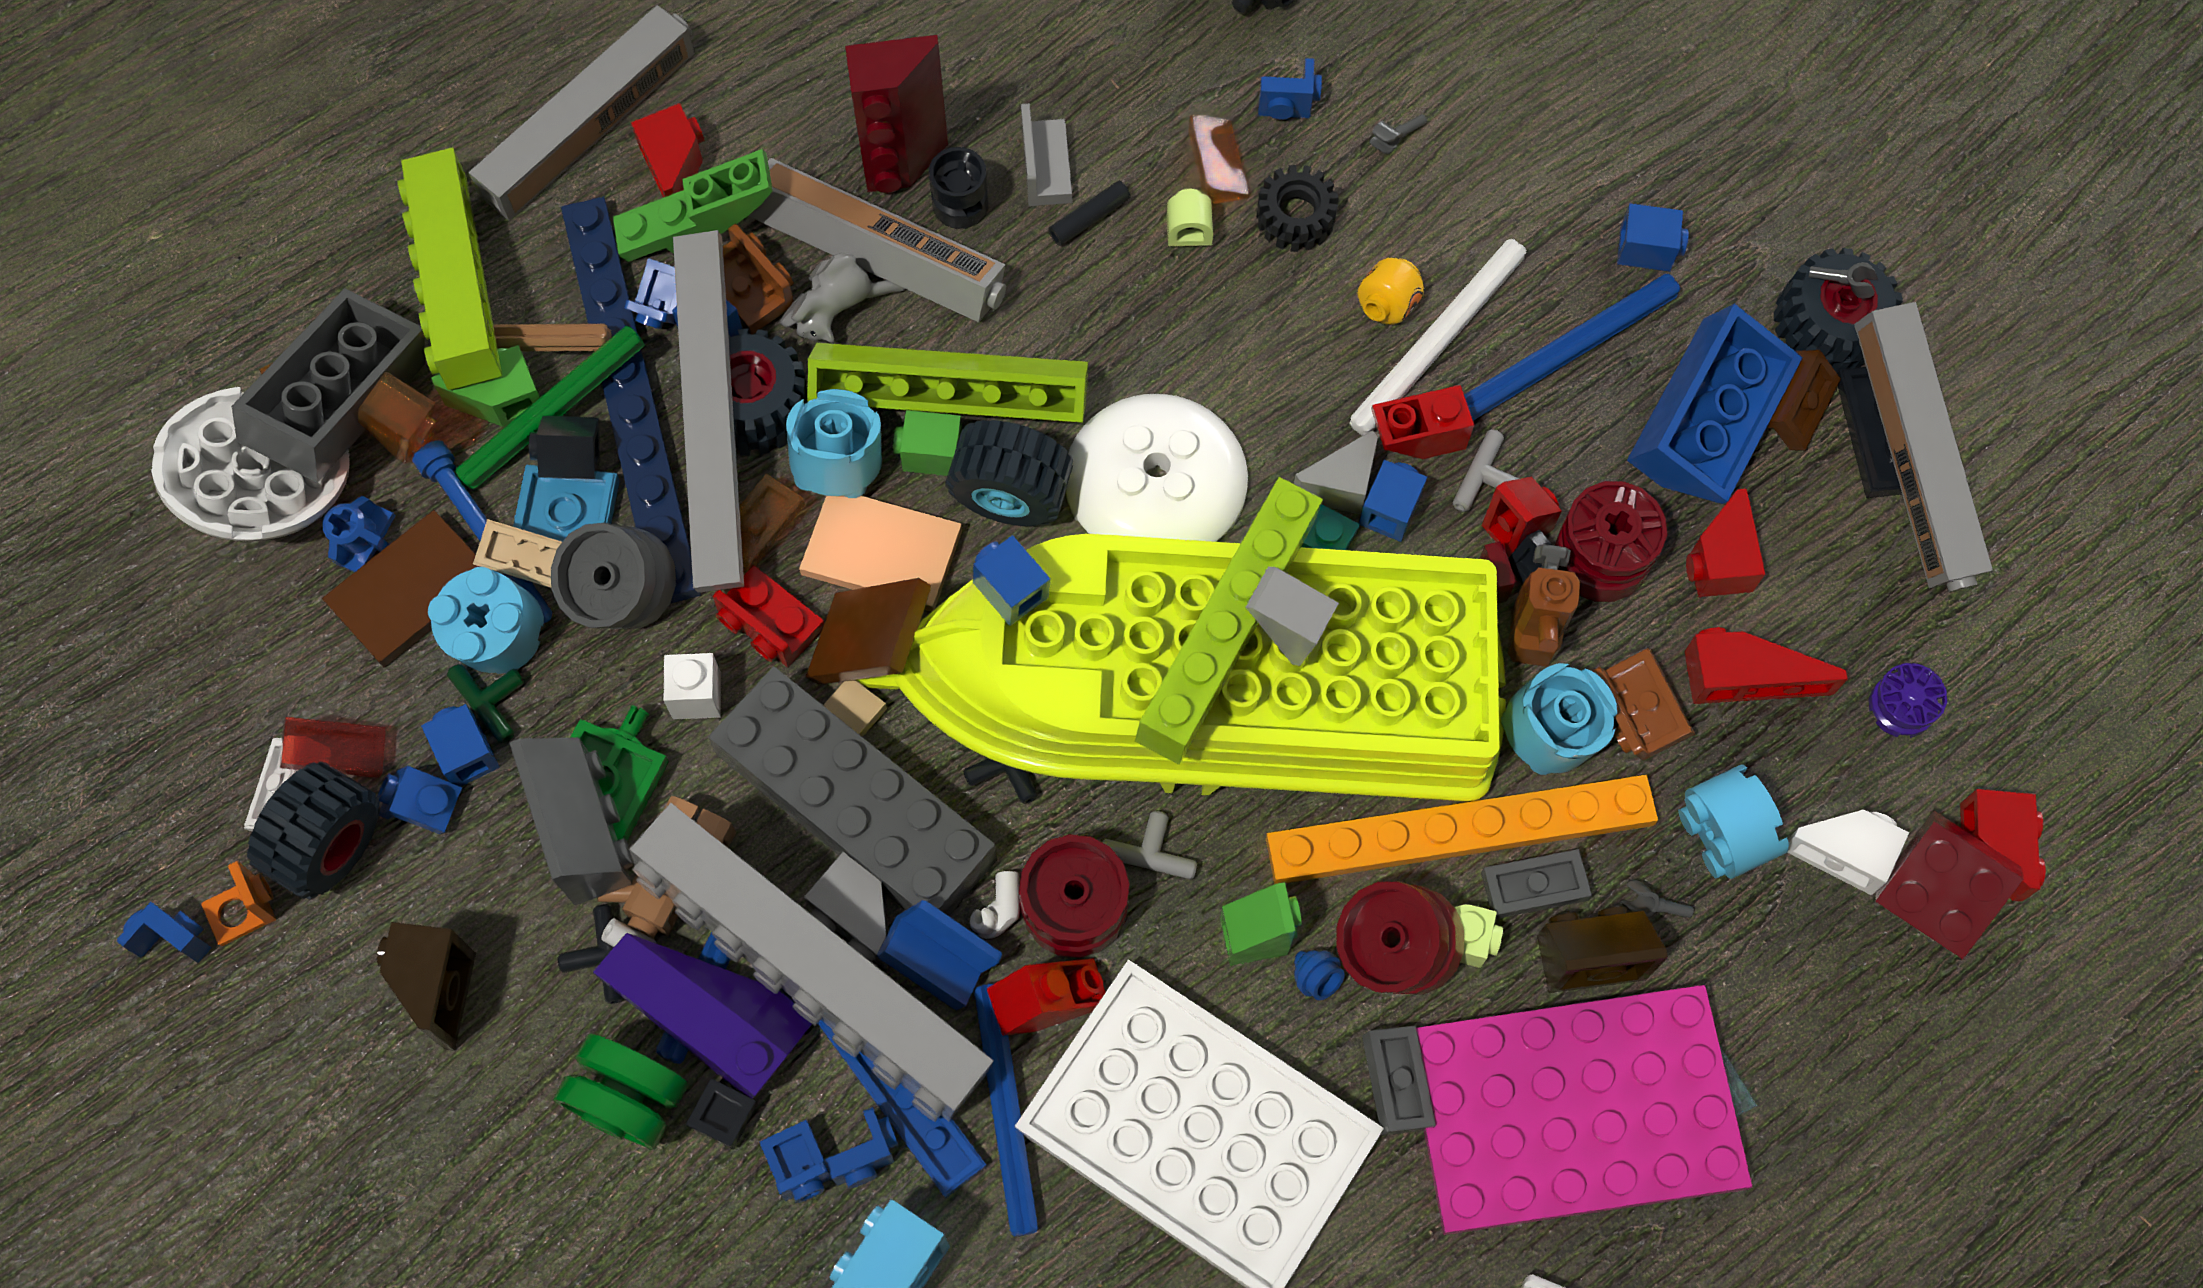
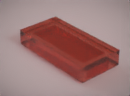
(344, 746)

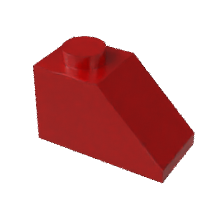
(669, 147)
(1519, 510)
(1727, 552)

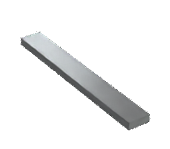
(708, 412)

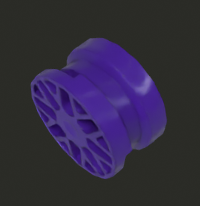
(1907, 700)

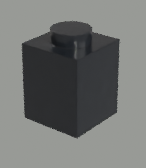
(566, 447)

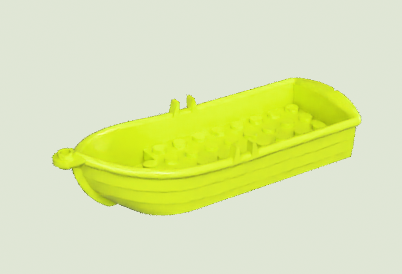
(1381, 706)

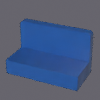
(937, 953)

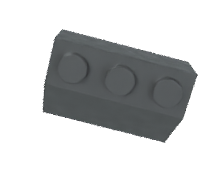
(573, 816)

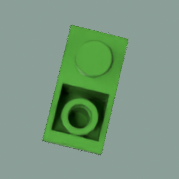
(495, 399)
(1260, 925)

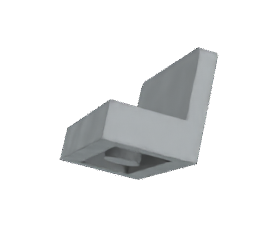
(1045, 160)

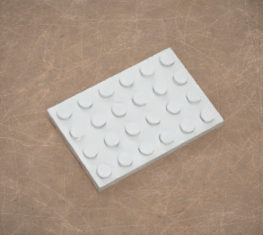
(1199, 1130)

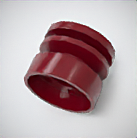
(1607, 563)

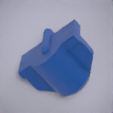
(356, 532)

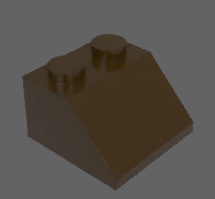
(1599, 949)
(429, 976)

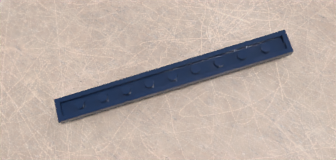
(629, 389)

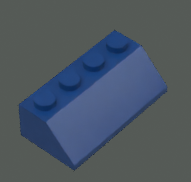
(1715, 406)

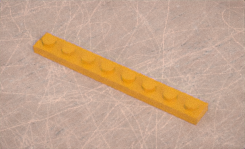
(1461, 829)

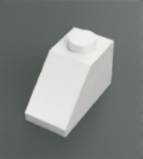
(1852, 847)

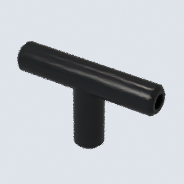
(989, 768)
(594, 955)

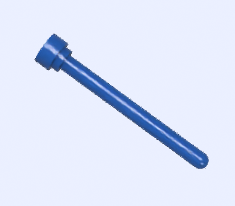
(437, 464)

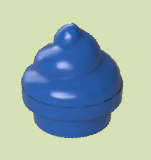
(1318, 973)

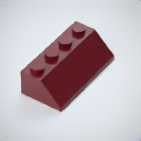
(897, 109)

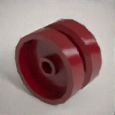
(1071, 867)
(1399, 938)

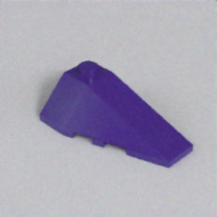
(710, 1011)

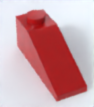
(1749, 668)

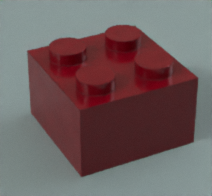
(1949, 884)

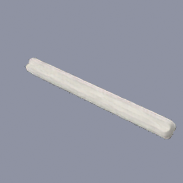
(1441, 333)

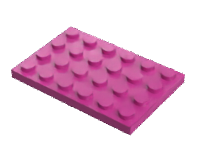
(1579, 1110)

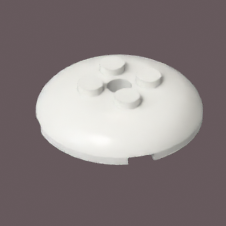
(1194, 447)
(229, 487)

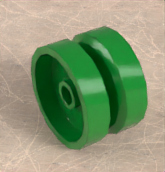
(618, 1098)

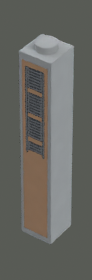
(582, 112)
(882, 242)
(1923, 447)

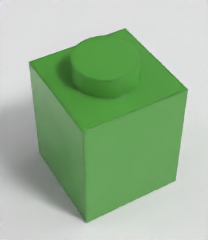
(927, 442)

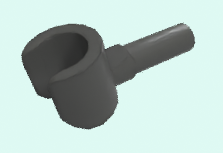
(1388, 138)
(1852, 276)
(1651, 903)

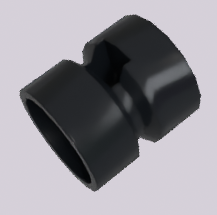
(958, 187)

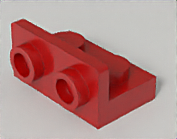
(769, 616)

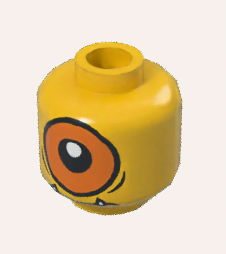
(1390, 288)

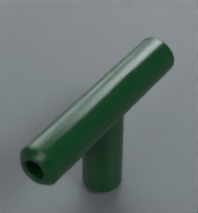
(484, 701)

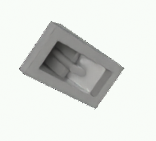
(1342, 476)
(1290, 613)

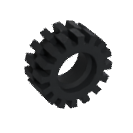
(1297, 186)

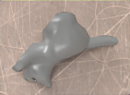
(836, 287)

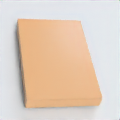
(879, 543)

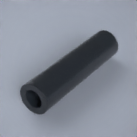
(1089, 213)

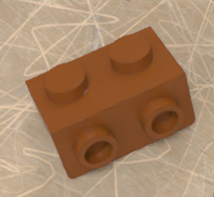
(752, 282)
(1646, 706)

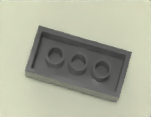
(312, 393)

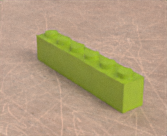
(449, 269)
(952, 381)
(1225, 623)

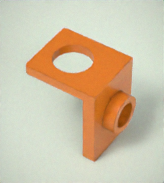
(255, 895)

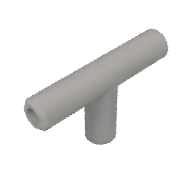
(1482, 471)
(1149, 854)

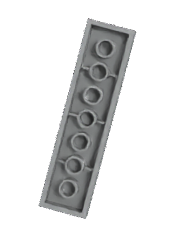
(809, 963)

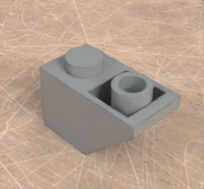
(852, 904)

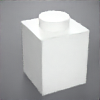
(692, 686)

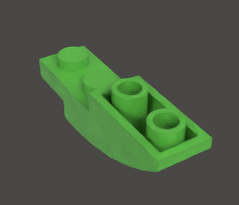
(707, 203)

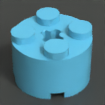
(834, 444)
(486, 621)
(1560, 718)
(1734, 823)

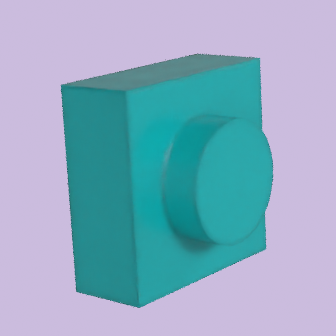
(1331, 531)

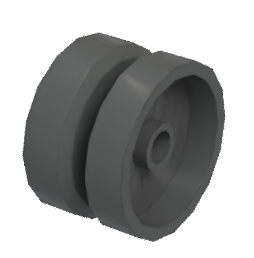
(613, 576)

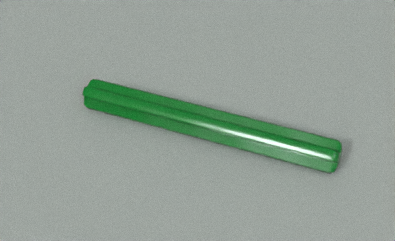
(552, 403)

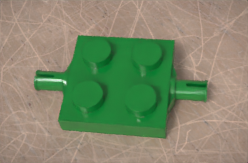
(629, 766)

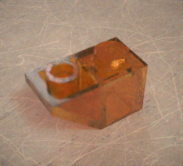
(398, 416)

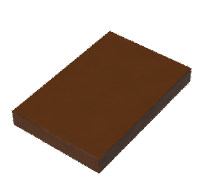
(391, 593)
(869, 632)

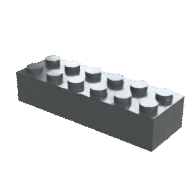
(852, 795)

